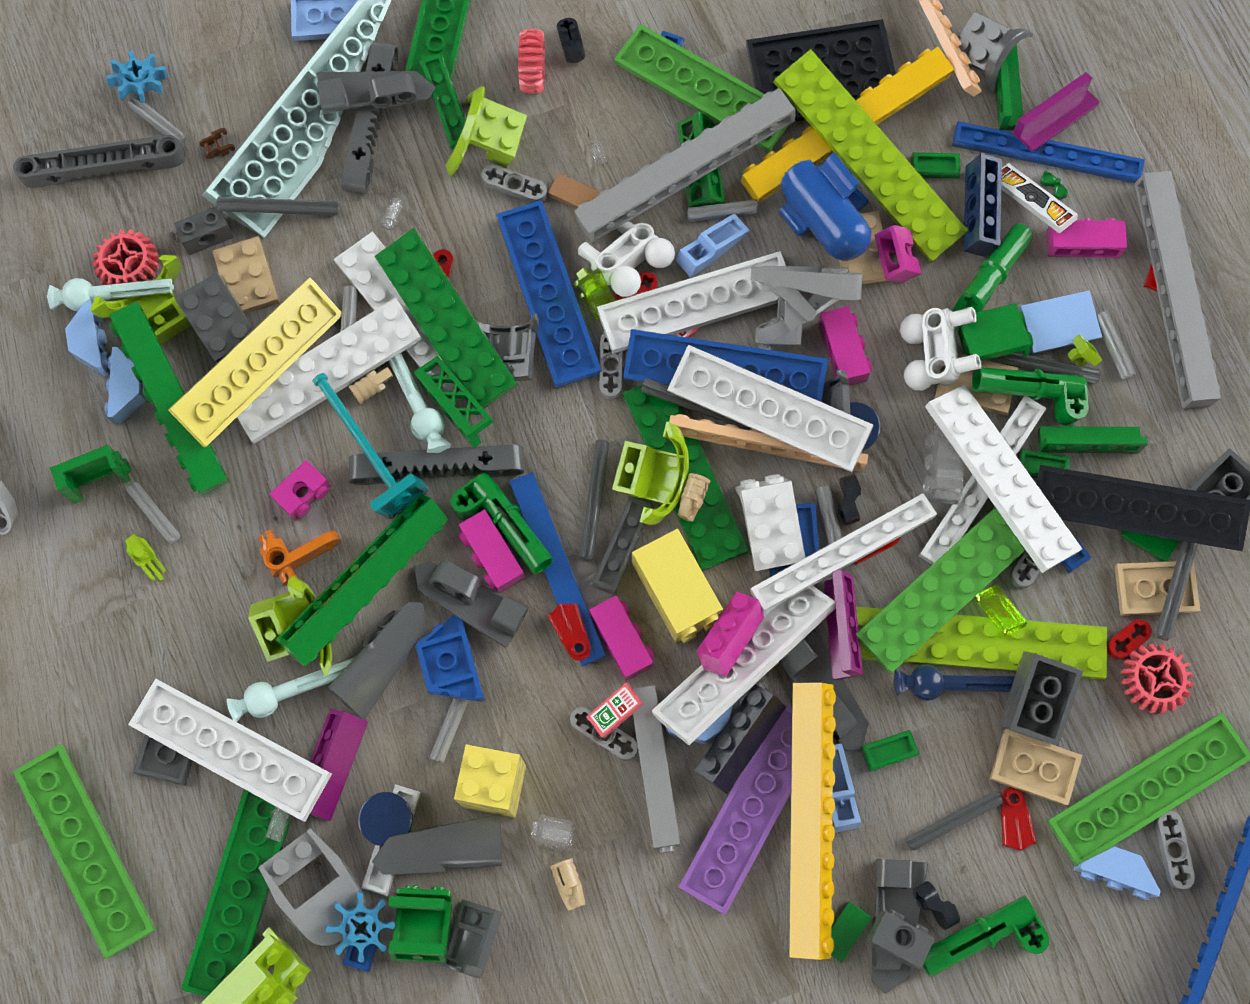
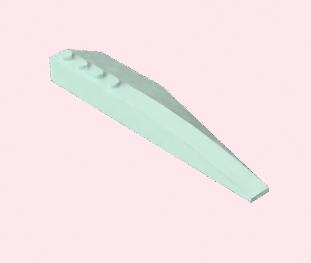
(295, 132)

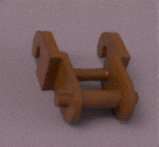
(213, 139)

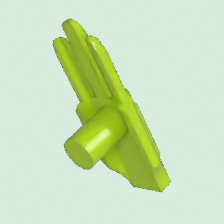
(143, 555)

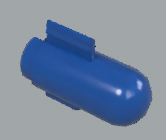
(821, 204)

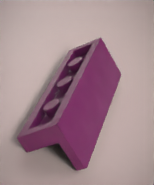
(1056, 113)
(843, 626)
(336, 754)

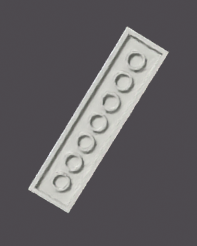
(376, 288)
(689, 303)
(341, 358)
(770, 408)
(1003, 478)
(708, 695)
(230, 750)

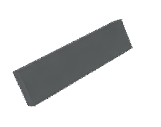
(621, 547)

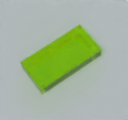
(595, 291)
(1000, 610)

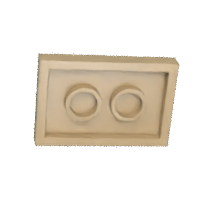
(869, 262)
(247, 274)
(988, 401)
(1144, 588)
(1036, 767)

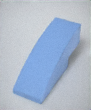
(711, 245)
(846, 812)

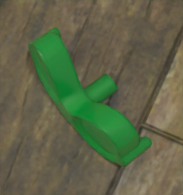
(1049, 179)

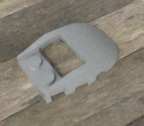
(319, 910)

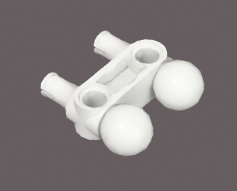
(626, 253)
(939, 347)

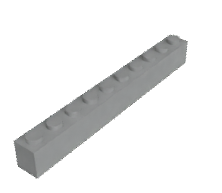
(684, 165)
(1177, 290)

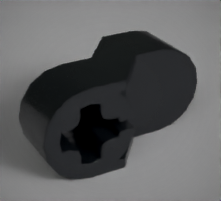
(571, 40)
(851, 490)
(928, 898)

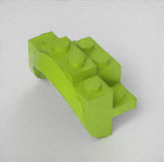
(255, 984)

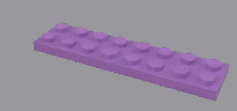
(743, 821)

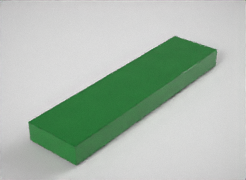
(444, 97)

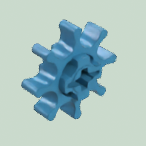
(146, 77)
(351, 936)

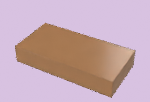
(571, 192)

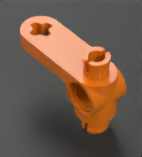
(292, 560)

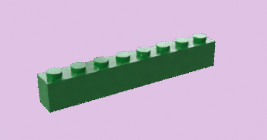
(164, 391)
(362, 580)

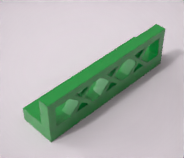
(1009, 92)
(710, 183)
(448, 407)
(1090, 439)

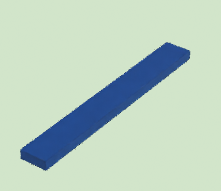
(1051, 153)
(559, 572)

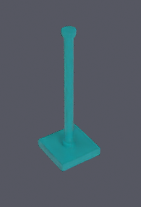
(398, 494)

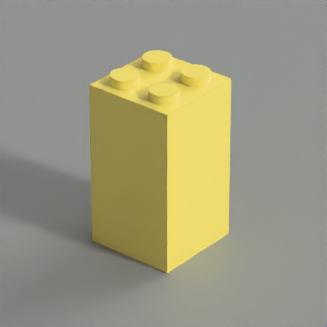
(677, 586)
(490, 781)

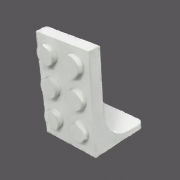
(771, 521)

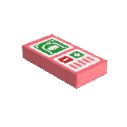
(615, 710)

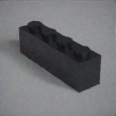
(740, 738)

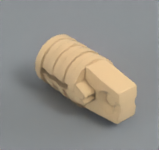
(370, 385)
(692, 496)
(568, 884)

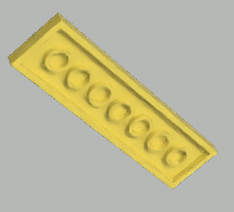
(255, 362)

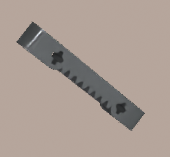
(359, 162)
(57, 166)
(504, 461)

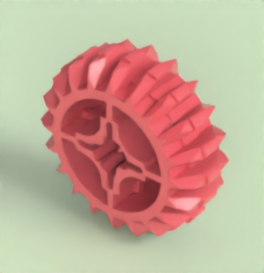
(531, 61)
(114, 254)
(1168, 661)

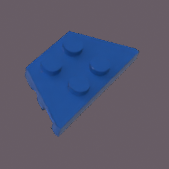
(449, 662)

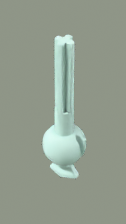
(78, 291)
(426, 422)
(262, 699)

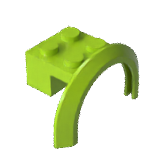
(490, 128)
(161, 310)
(654, 474)
(275, 614)

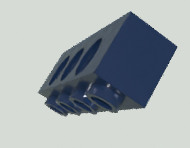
(982, 205)

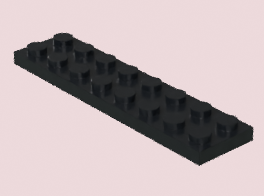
(1146, 507)

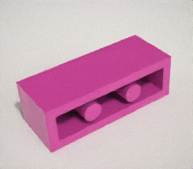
(1088, 239)
(844, 344)
(490, 552)
(730, 634)
(622, 637)

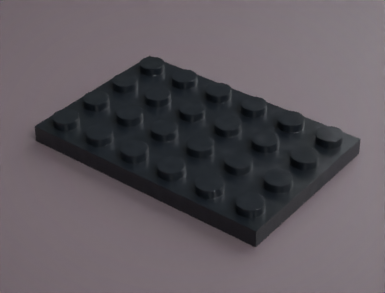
(852, 52)

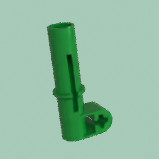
(995, 269)
(1067, 391)
(491, 497)
(1011, 919)

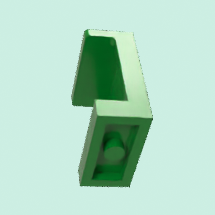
(996, 333)
(88, 468)
(421, 933)

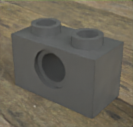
(203, 230)
(884, 938)

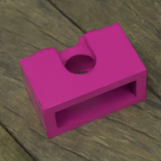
(897, 241)
(302, 477)

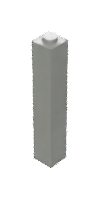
(655, 773)

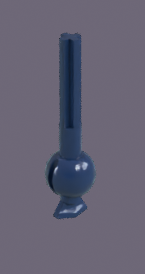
(928, 683)

